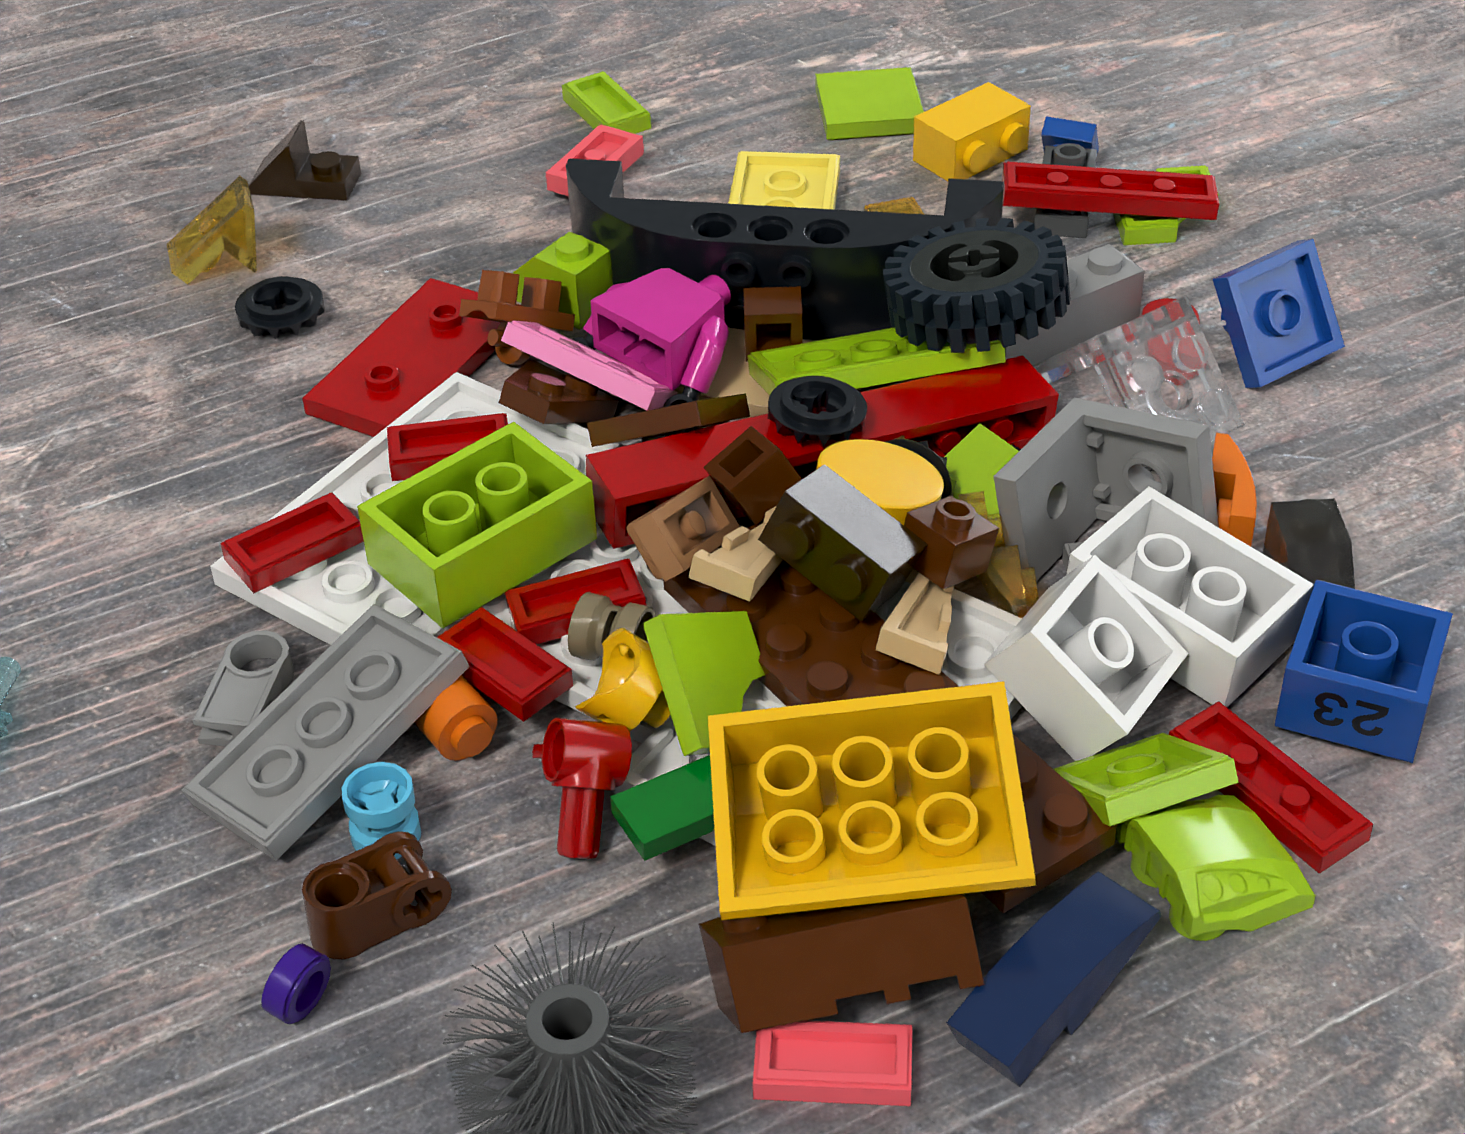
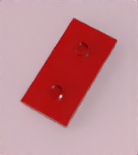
(403, 360)

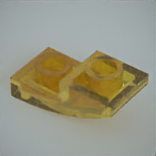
(1005, 581)

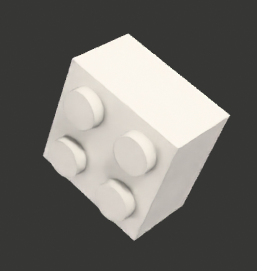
(1087, 660)

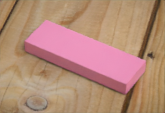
(587, 364)

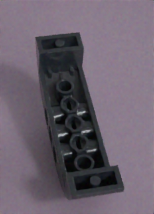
(825, 251)

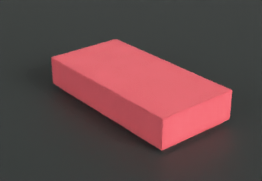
(834, 1063)

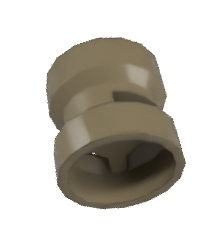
(598, 618)

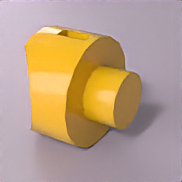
(628, 684)

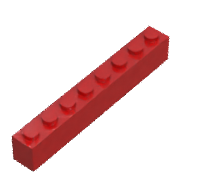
(938, 409)

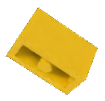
(971, 132)

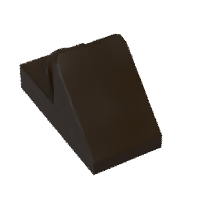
(297, 173)

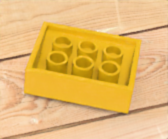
(867, 801)

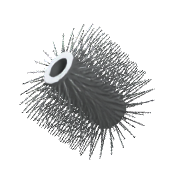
(573, 1053)

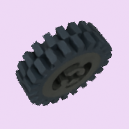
(977, 285)

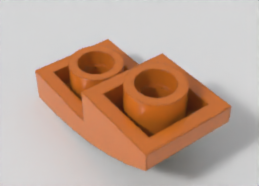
(1233, 489)

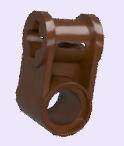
(369, 896)

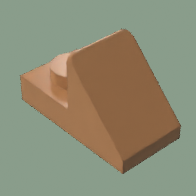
(682, 527)

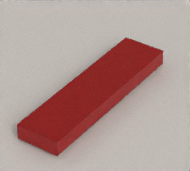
(1110, 190)

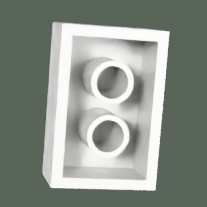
(1205, 588)

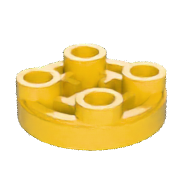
(885, 474)

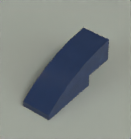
(1052, 976)

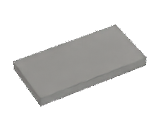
(322, 728)

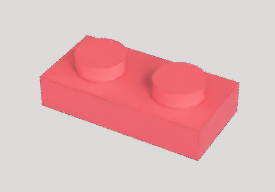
(601, 144)

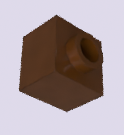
(772, 318)
(752, 474)
(956, 538)

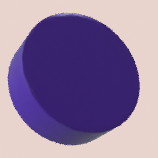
(296, 984)

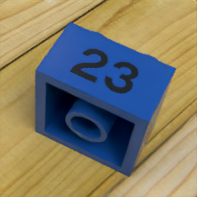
(1363, 670)

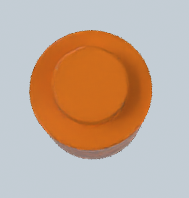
(459, 721)

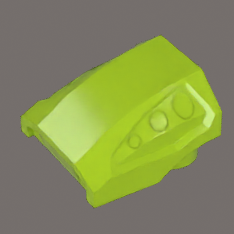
(1215, 866)

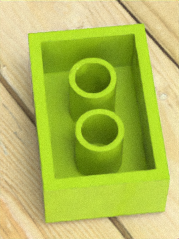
(478, 523)

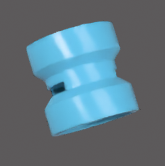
(379, 802)

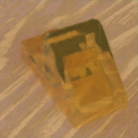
(220, 227)

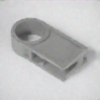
(240, 695)

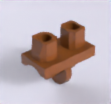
(498, 303)

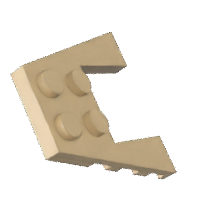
(912, 632)

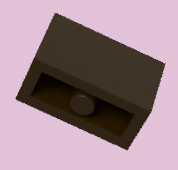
(842, 542)

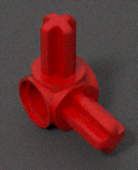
(585, 762)

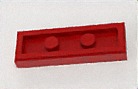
(1280, 791)

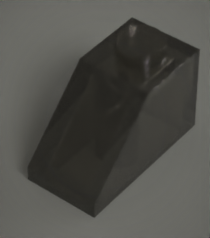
(1310, 541)

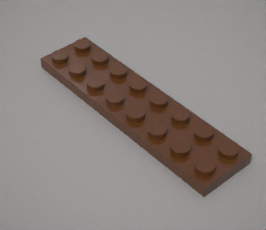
(826, 654)

